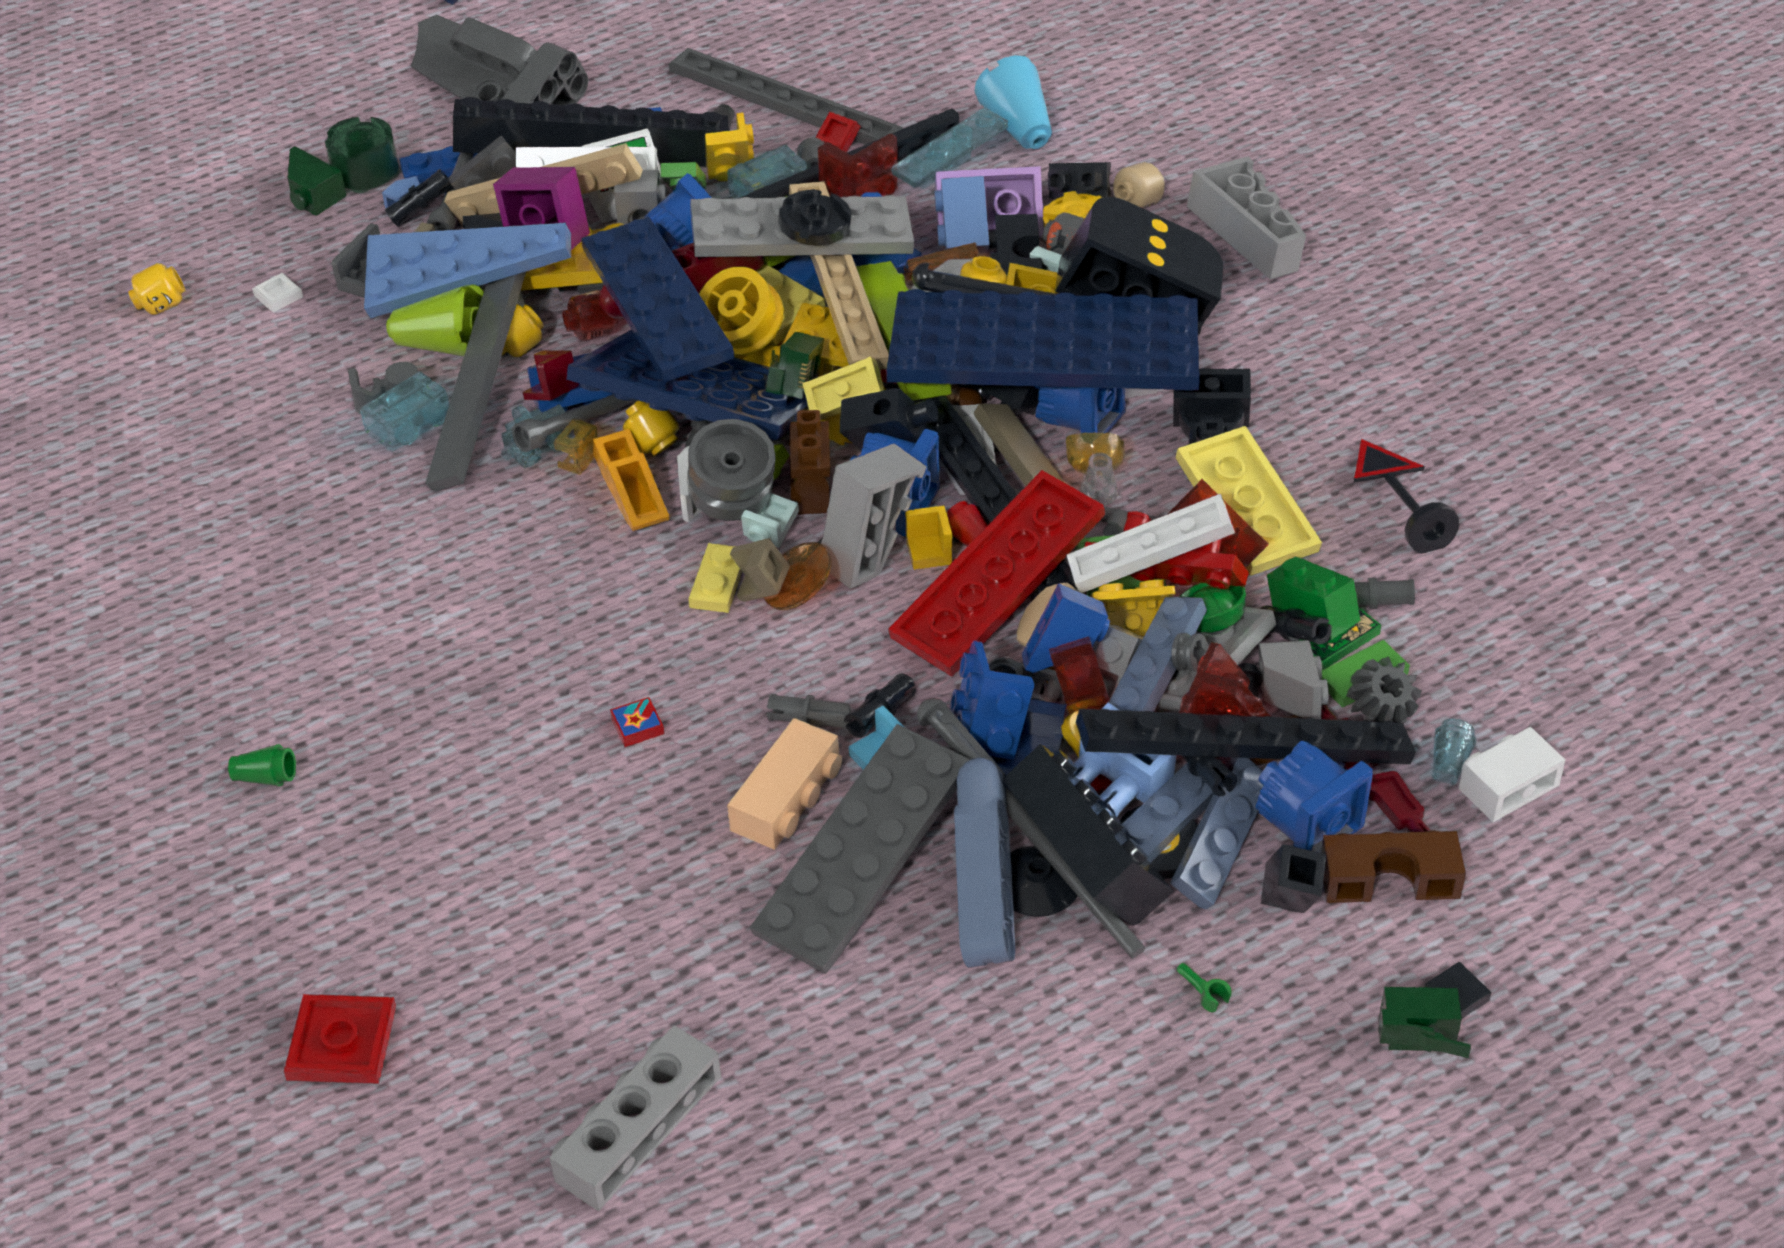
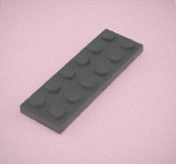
(860, 849)

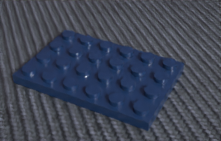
(712, 394)

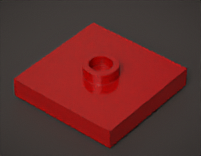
(340, 1039)

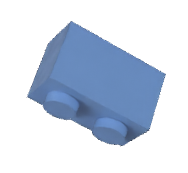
(963, 213)

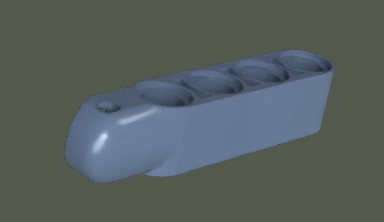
(983, 865)

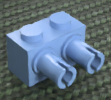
(1130, 774)

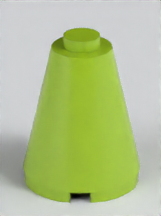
(438, 322)

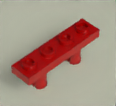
(1198, 565)

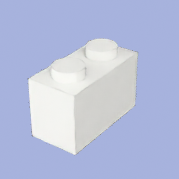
(1511, 773)

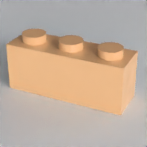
(784, 784)

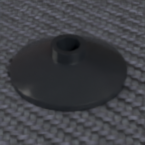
(1037, 893)

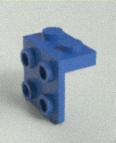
(991, 703)

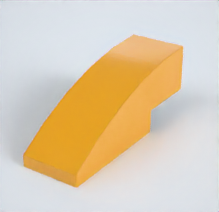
(629, 480)

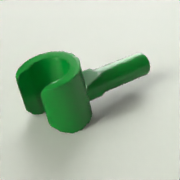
(1205, 988)

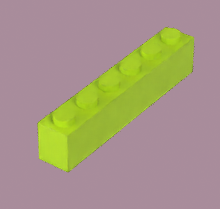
(882, 286)

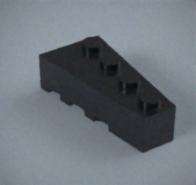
(1087, 835)

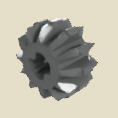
(1383, 692)

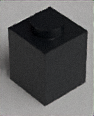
(1293, 879)

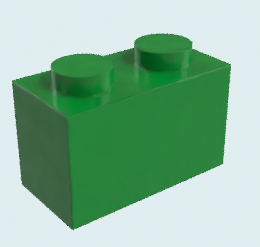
(1316, 592)

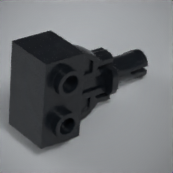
(1217, 406)

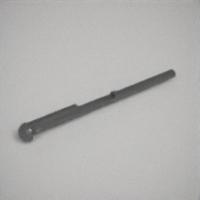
(936, 713)

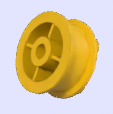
(744, 308)

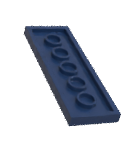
(657, 299)

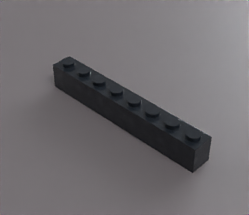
(674, 133)

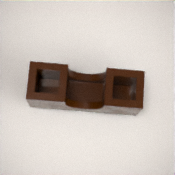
(1426, 859)

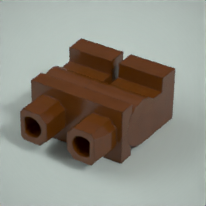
(810, 462)

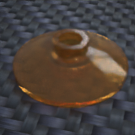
(807, 574)

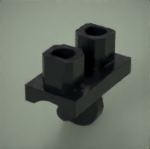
(1080, 177)

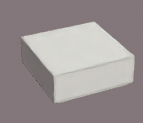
(277, 292)

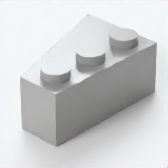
(864, 509)

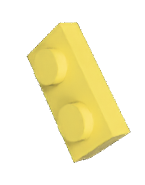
(850, 381)
(715, 580)

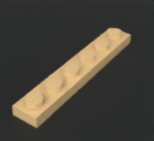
(593, 170)

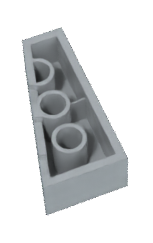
(1247, 216)

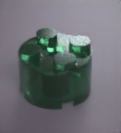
(362, 153)

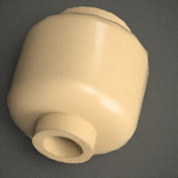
(1139, 184)

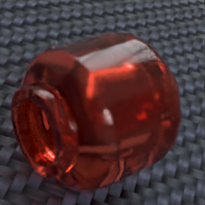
(587, 317)

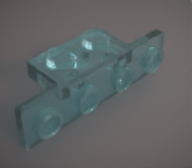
(949, 149)

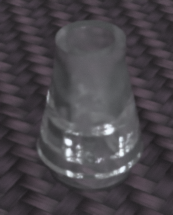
(1100, 480)

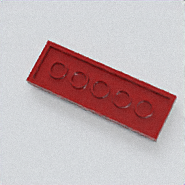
(996, 572)

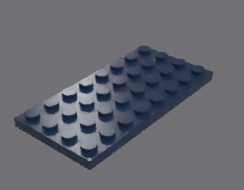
(1045, 340)

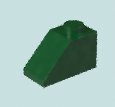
(313, 182)

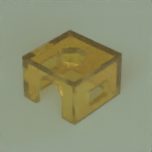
(578, 448)

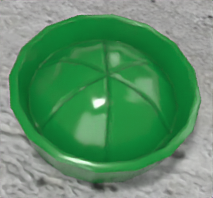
(1223, 605)

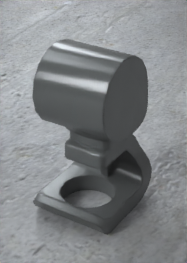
(394, 376)

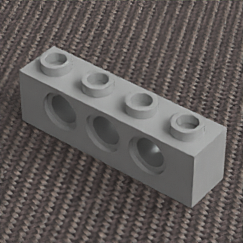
(598, 1175)

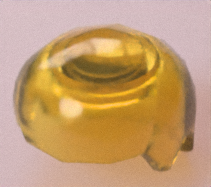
(1083, 445)

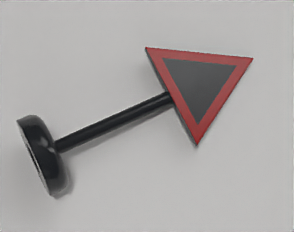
(1430, 525)

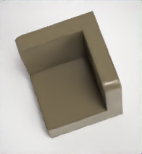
(762, 567)

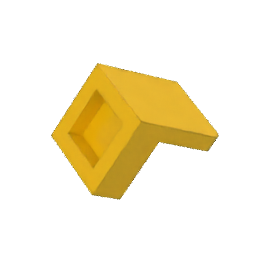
(928, 537)

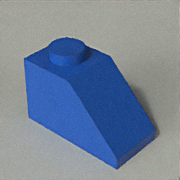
(1064, 620)

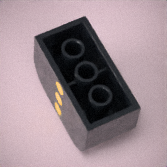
(1136, 252)

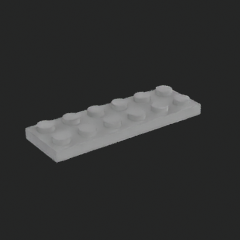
(752, 228)

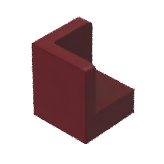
(552, 374)

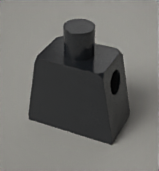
(885, 413)

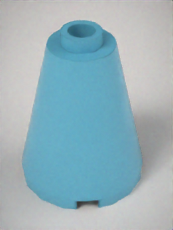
(1017, 95)

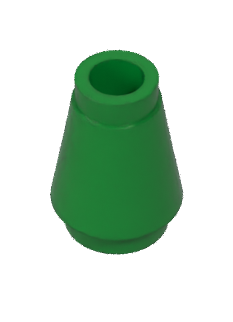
(264, 766)

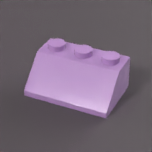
(1006, 191)

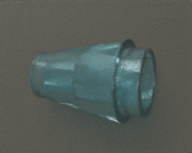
(1452, 747)

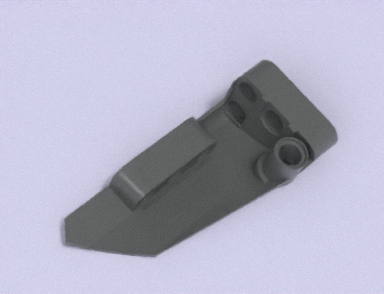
(495, 65)

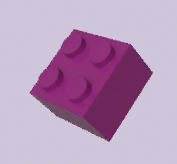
(542, 197)

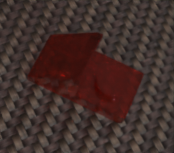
(1079, 675)

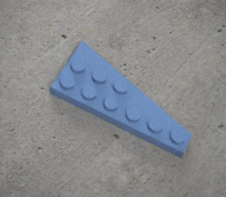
(425, 264)

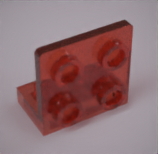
(861, 173)

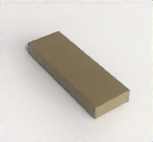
(1013, 441)

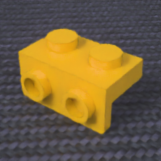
(728, 149)

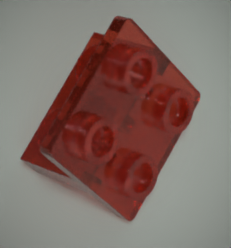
(1221, 688)

